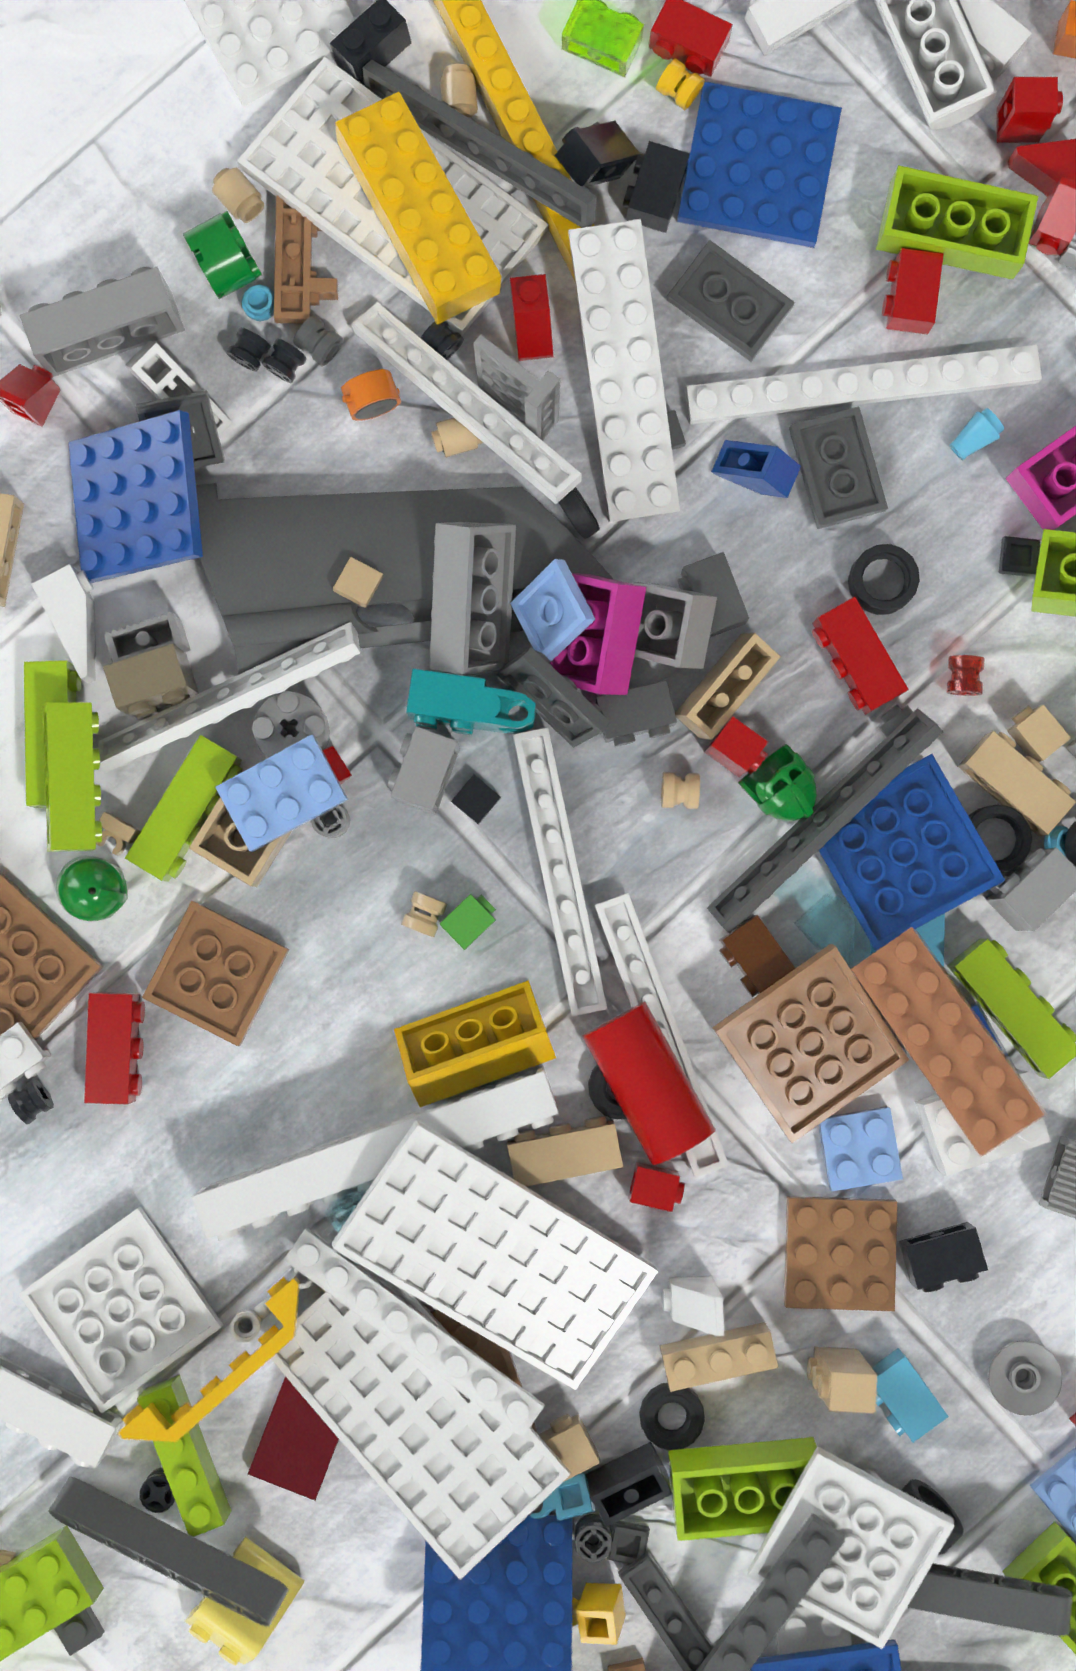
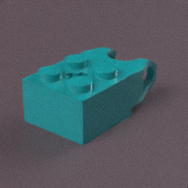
(464, 704)

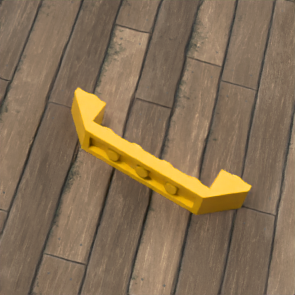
(153, 1426)

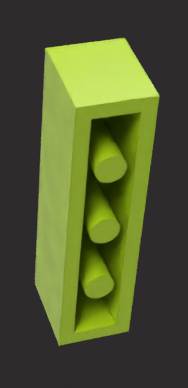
(43, 683)
(70, 776)
(183, 810)
(1014, 1007)
(188, 1464)

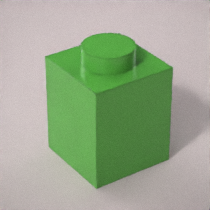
(469, 920)

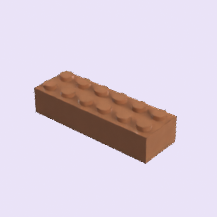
(948, 1042)

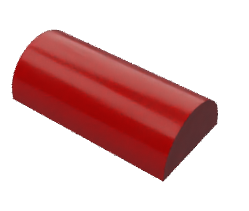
(649, 1084)

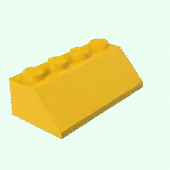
(473, 1044)

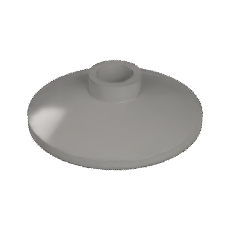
(1040, 1386)

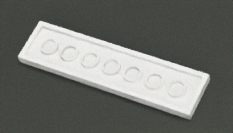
(624, 369)

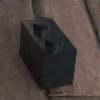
(375, 35)
(596, 153)
(657, 186)
(943, 1257)
(628, 1484)

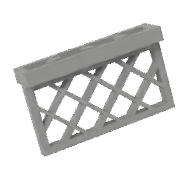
(517, 389)

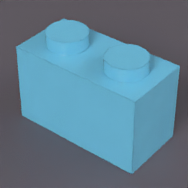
(907, 1397)

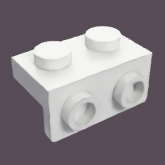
(19, 1058)

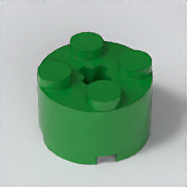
(222, 254)

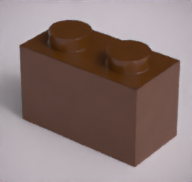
(756, 955)

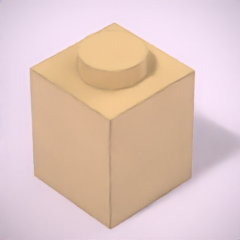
(1037, 732)

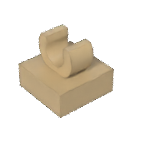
(119, 830)

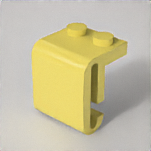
(233, 1633)

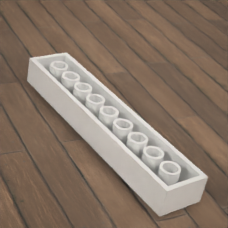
(359, 1157)

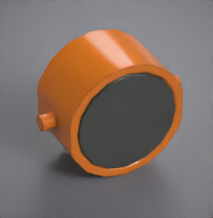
(370, 394)

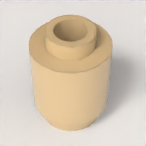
(459, 89)
(237, 194)
(453, 438)

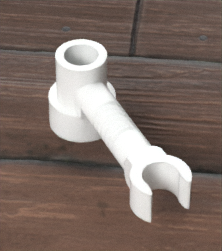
(256, 1316)

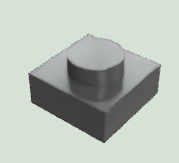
(79, 1631)

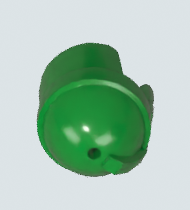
(782, 786)
(89, 872)

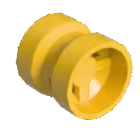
(680, 84)

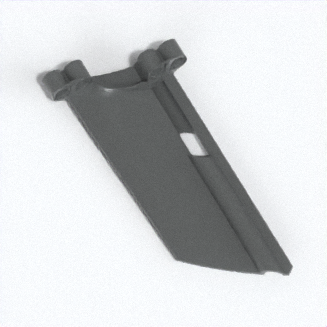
(282, 555)

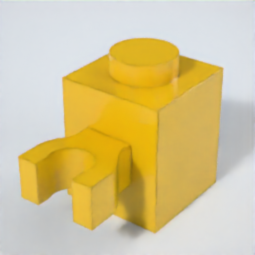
(599, 1613)

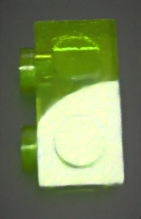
(602, 36)

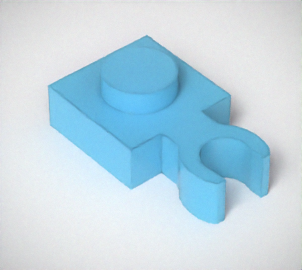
(568, 1500)

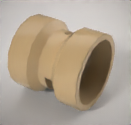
(678, 790)
(422, 922)

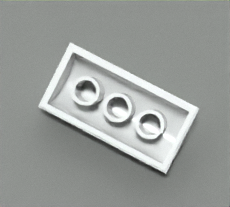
(938, 58)

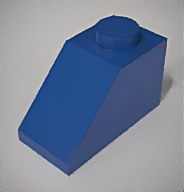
(757, 467)

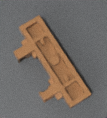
(295, 282)

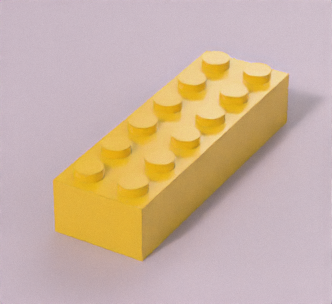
(418, 207)

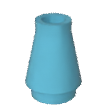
(977, 433)

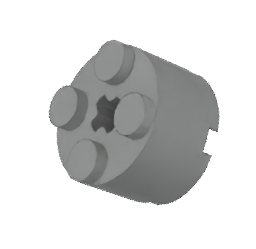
(288, 709)

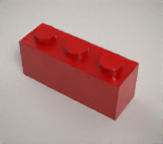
(858, 656)
(113, 1048)

